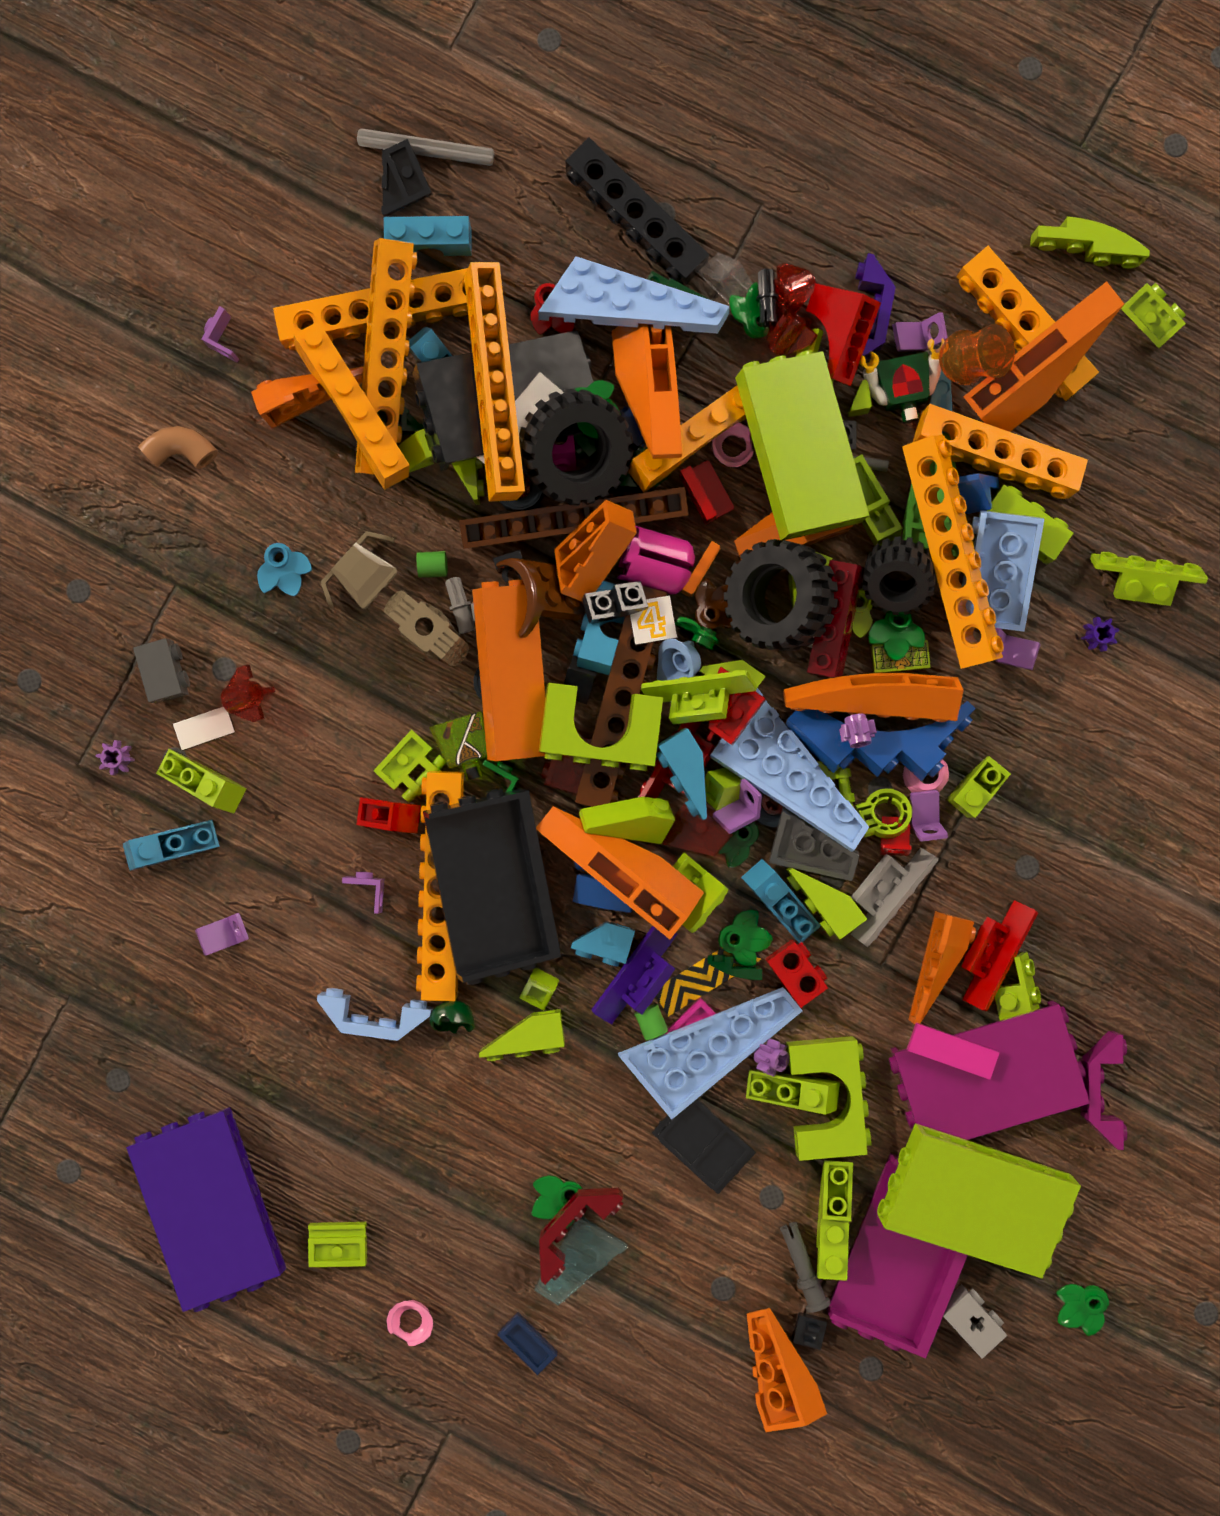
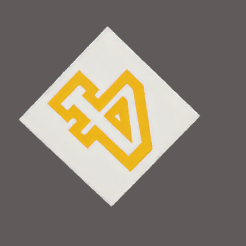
(655, 622)

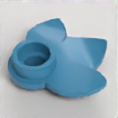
(284, 573)

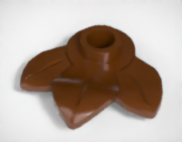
(711, 599)

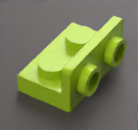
(1153, 314)

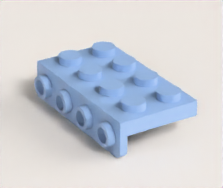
(1008, 563)

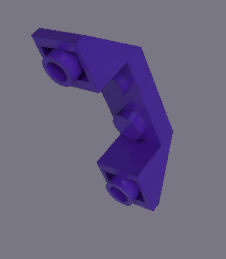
(875, 280)

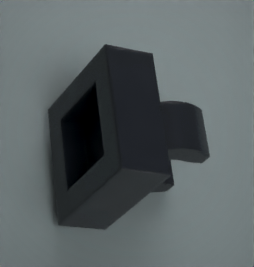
(505, 570)
(809, 1330)

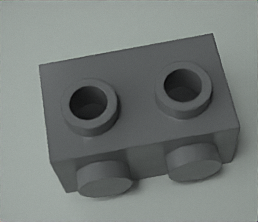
(162, 670)

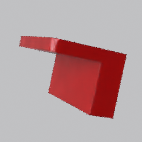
(706, 491)

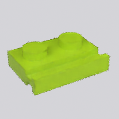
(337, 1244)

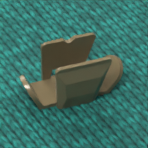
(361, 572)
(443, 639)

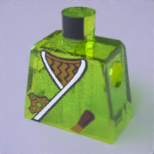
(463, 743)

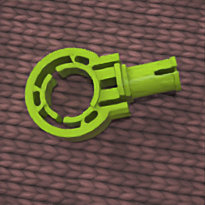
(876, 827)

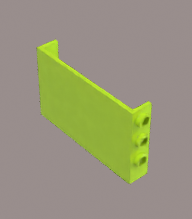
(978, 1201)

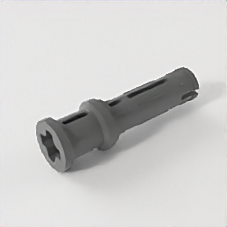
(808, 1278)

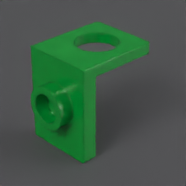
(504, 771)

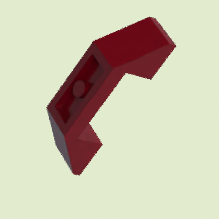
(601, 1201)

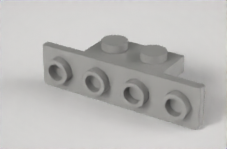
(887, 891)

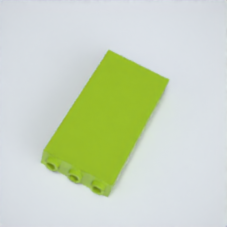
(801, 444)

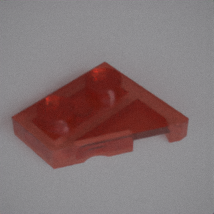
(696, 834)

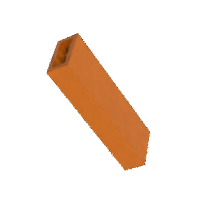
(509, 672)

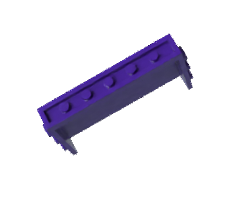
(206, 1209)

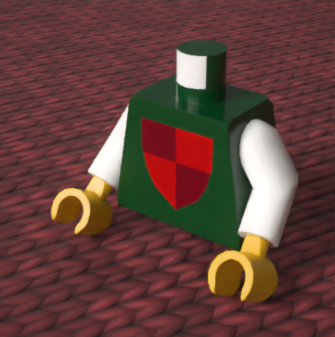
(903, 380)

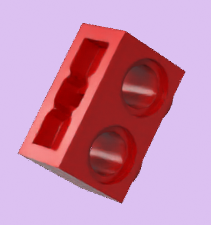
(792, 976)

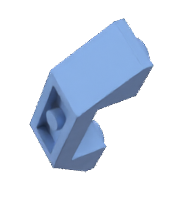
(337, 1006)

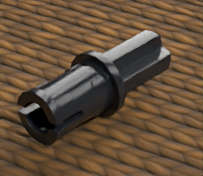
(767, 297)

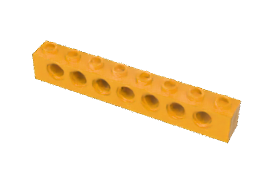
(387, 253)
(291, 317)
(494, 381)
(940, 543)
(431, 986)

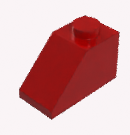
(388, 815)

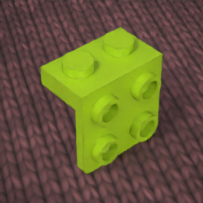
(713, 891)

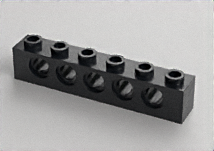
(590, 159)

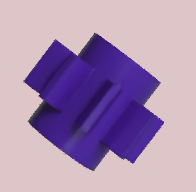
(1092, 635)

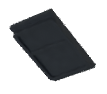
(704, 1144)

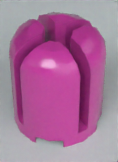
(657, 561)

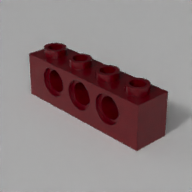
(831, 649)

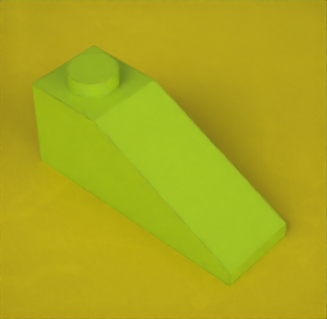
(631, 819)

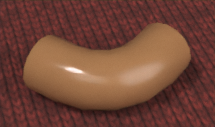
(181, 441)

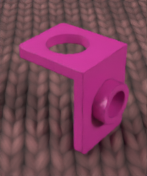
(564, 455)

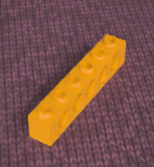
(1024, 308)
(1067, 467)

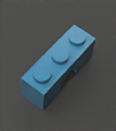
(444, 233)
(596, 650)

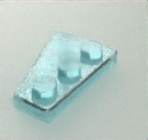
(586, 1251)

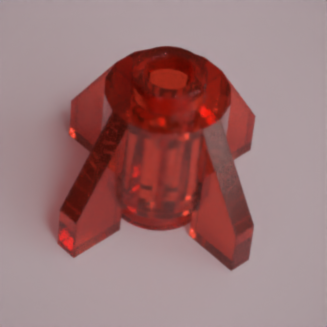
(793, 285)
(790, 332)
(243, 696)

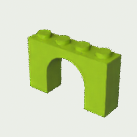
(635, 747)
(847, 1132)

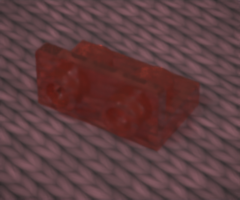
(564, 773)

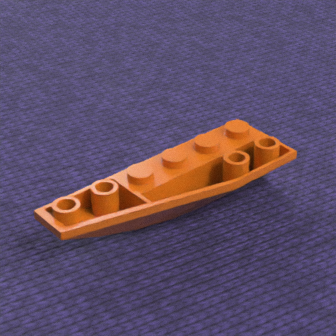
(1044, 362)
(649, 383)
(881, 694)
(628, 871)

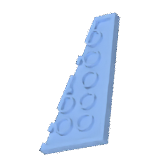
(625, 300)
(787, 773)
(695, 1057)

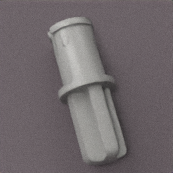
(460, 605)

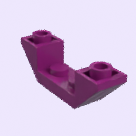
(1107, 1050)

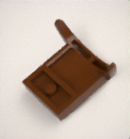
(542, 593)

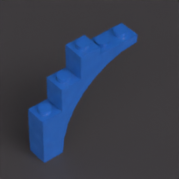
(916, 748)

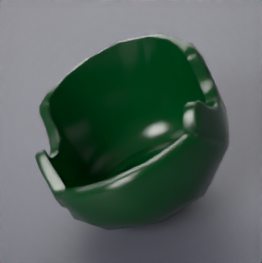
(451, 1016)

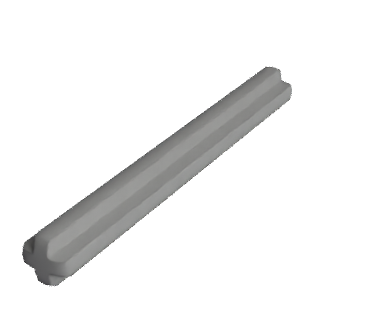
(428, 147)

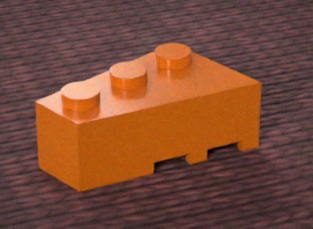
(593, 549)

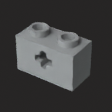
(982, 1334)

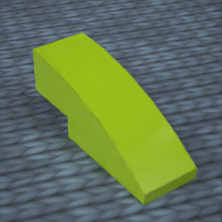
(881, 520)

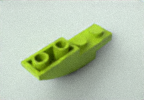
(1099, 241)
(834, 1219)

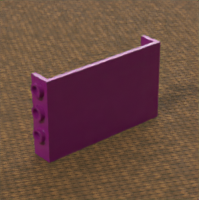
(1030, 1080)
(894, 1282)

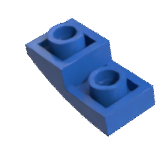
(592, 893)

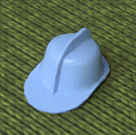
(677, 660)

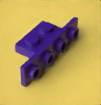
(638, 978)

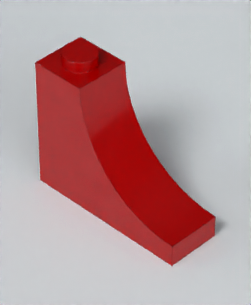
(848, 324)

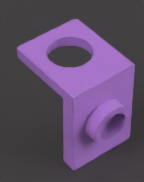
(213, 330)
(915, 335)
(1018, 651)
(741, 811)
(926, 815)
(366, 878)
(221, 934)

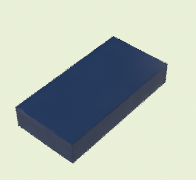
(527, 1343)

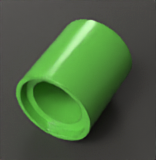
(432, 564)
(651, 1022)

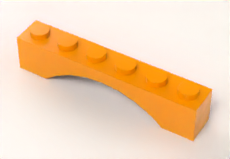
(367, 427)
(694, 435)

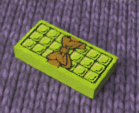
(914, 659)

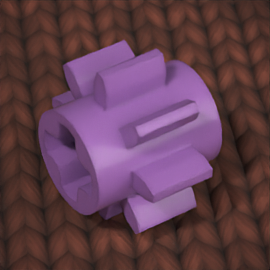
(857, 730)
(107, 757)
(771, 1057)

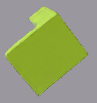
(721, 788)

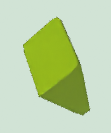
(862, 401)
(539, 988)

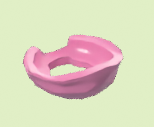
(740, 431)
(915, 785)
(417, 1336)

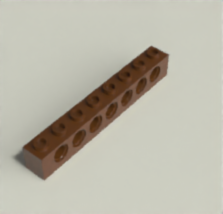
(566, 518)
(587, 792)

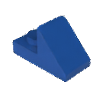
(977, 491)

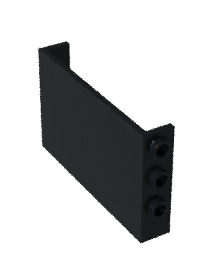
(450, 395)
(492, 884)

